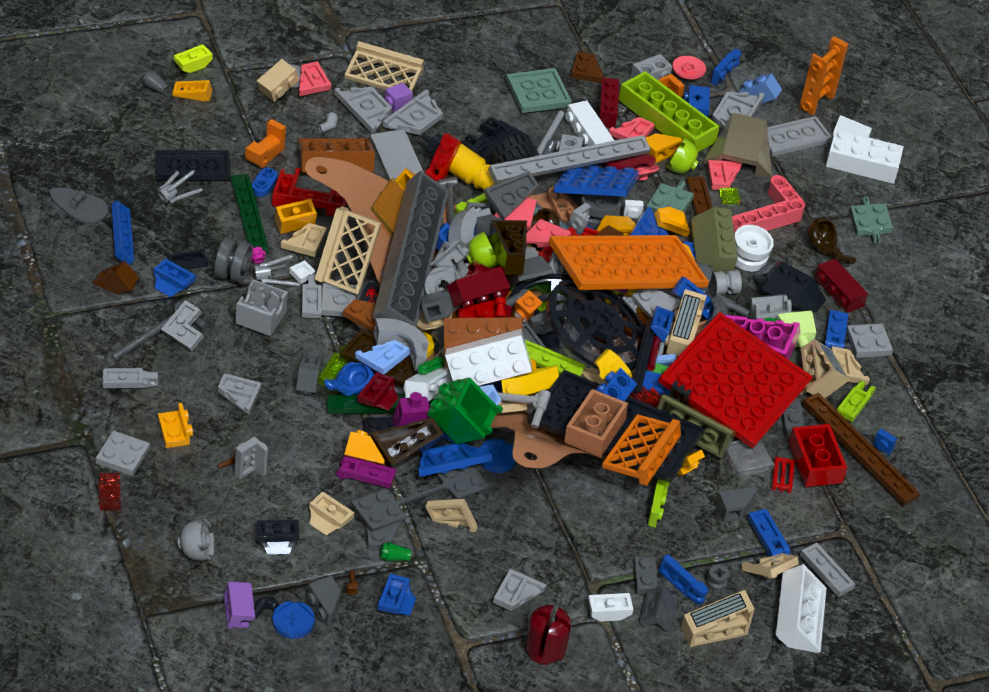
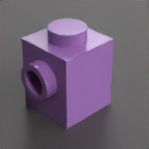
(398, 96)

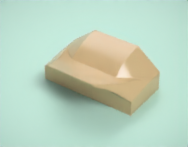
(328, 514)

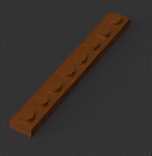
(861, 449)

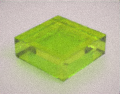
(729, 196)

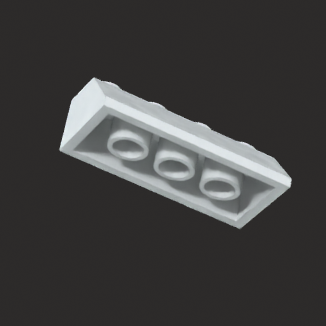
(801, 610)

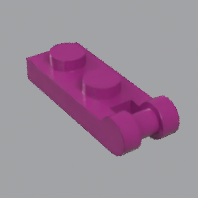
(366, 472)

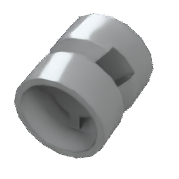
(729, 282)

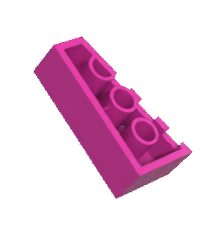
(777, 335)

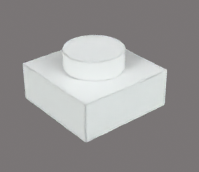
(633, 209)
(301, 270)

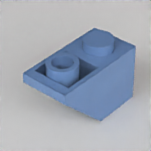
(762, 84)

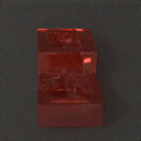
(648, 397)
(109, 491)

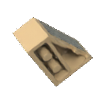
(685, 323)
(824, 367)
(719, 620)

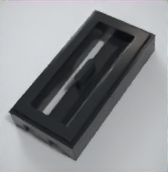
(189, 259)
(687, 394)

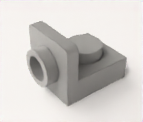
(580, 217)

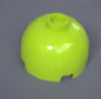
(684, 158)
(482, 251)

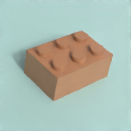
(596, 423)

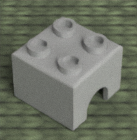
(261, 308)

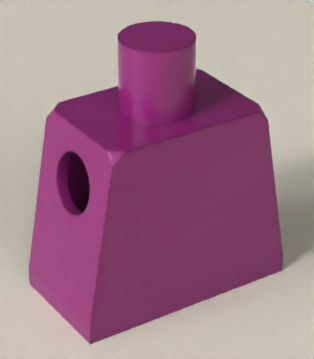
(411, 409)

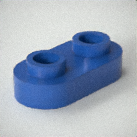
(264, 182)

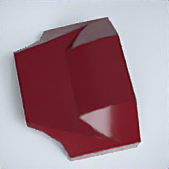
(379, 392)

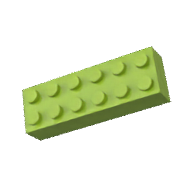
(667, 111)

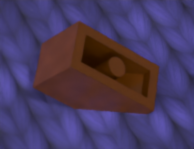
(117, 278)

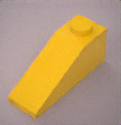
(530, 382)

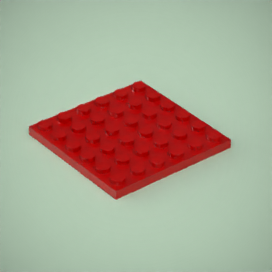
(737, 379)

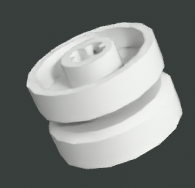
(752, 247)

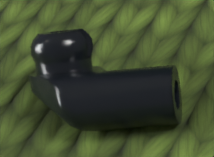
(265, 603)

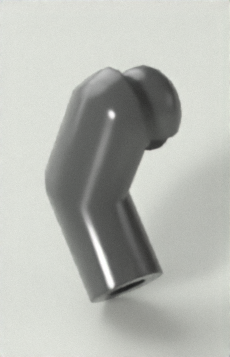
(549, 147)
(512, 300)

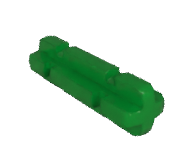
(431, 365)

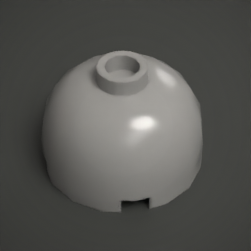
(196, 540)

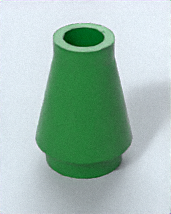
(394, 552)

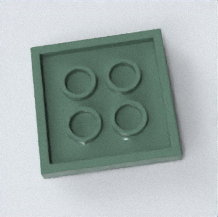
(538, 90)

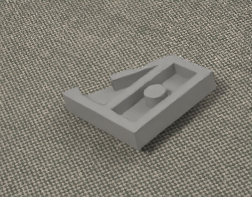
(650, 298)
(239, 391)
(517, 590)

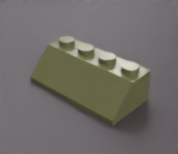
(715, 239)
(716, 437)

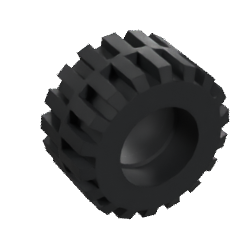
(513, 149)

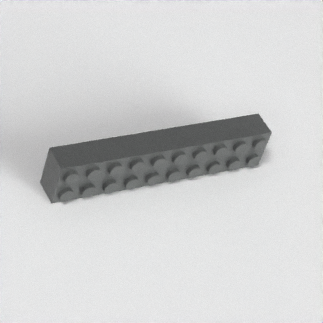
(411, 250)

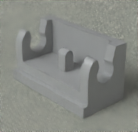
(769, 306)

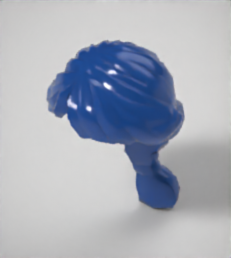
(350, 379)

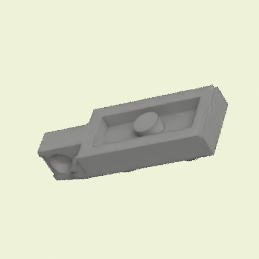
(311, 298)
(129, 378)

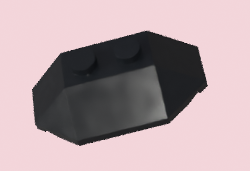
(799, 287)

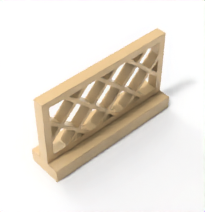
(388, 59)
(334, 242)

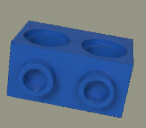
(617, 385)

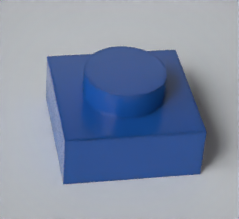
(885, 441)

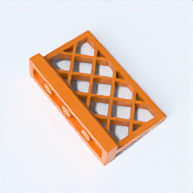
(656, 452)

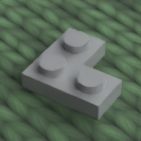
(180, 328)

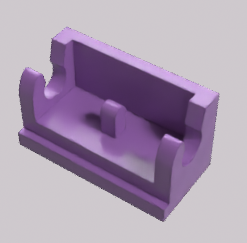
(238, 604)

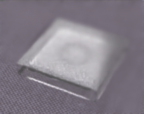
(748, 460)

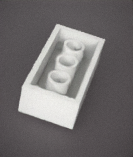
(864, 156)
(490, 358)

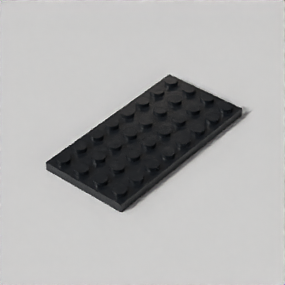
(570, 392)

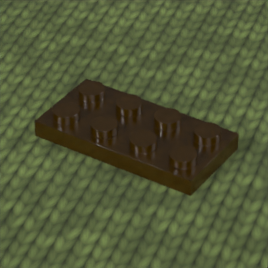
(365, 341)

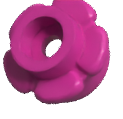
(258, 255)

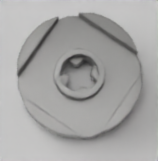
(440, 273)

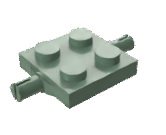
(671, 197)
(871, 219)

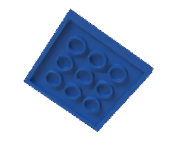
(597, 181)

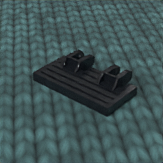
(494, 134)

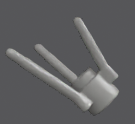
(168, 191)
(263, 271)

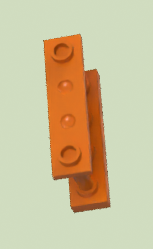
(823, 75)

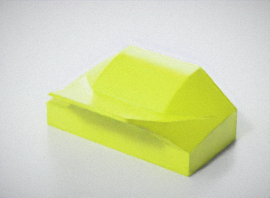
(193, 59)

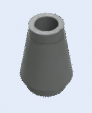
(155, 82)

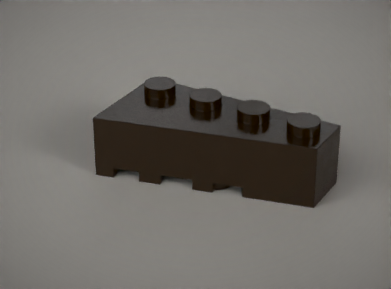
(509, 244)

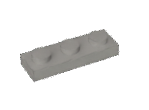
(827, 569)

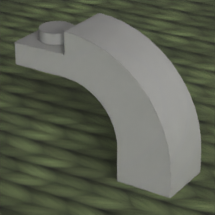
(464, 223)
(406, 334)

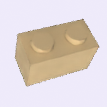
(277, 80)

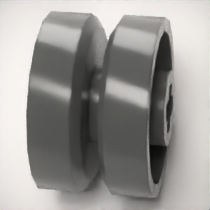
(601, 206)
(233, 260)

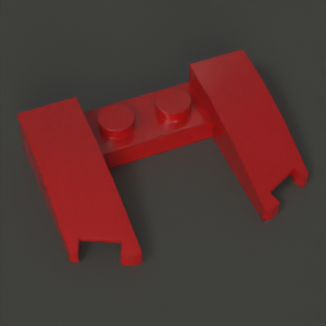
(287, 193)

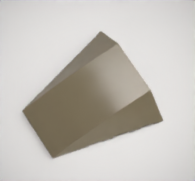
(744, 141)

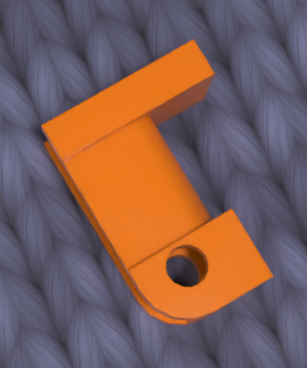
(268, 147)

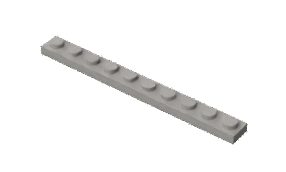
(570, 158)

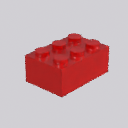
(817, 455)

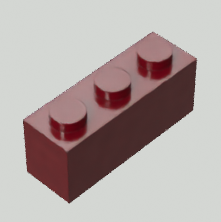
(608, 102)
(841, 285)
(478, 287)

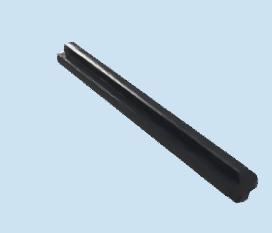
(643, 356)

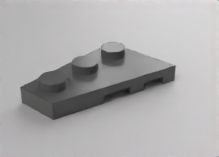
(511, 193)

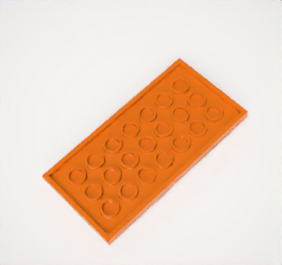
(626, 261)

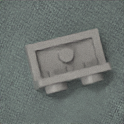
(250, 457)

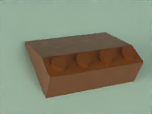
(353, 150)
(467, 330)

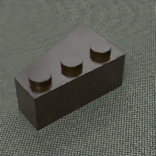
(406, 441)

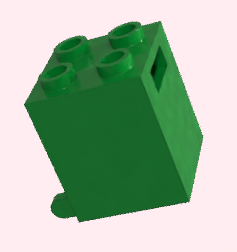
(463, 410)

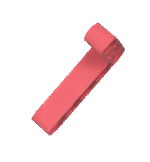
(785, 211)

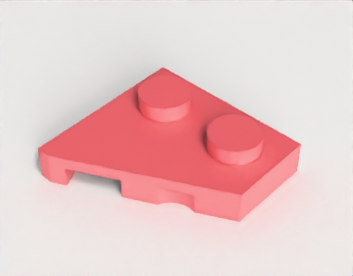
(313, 79)
(632, 129)
(722, 173)
(541, 232)

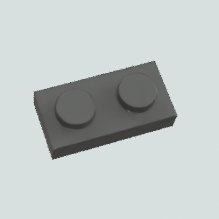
(645, 574)

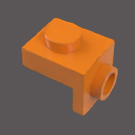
(673, 84)
(526, 306)

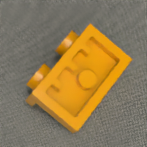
(175, 427)

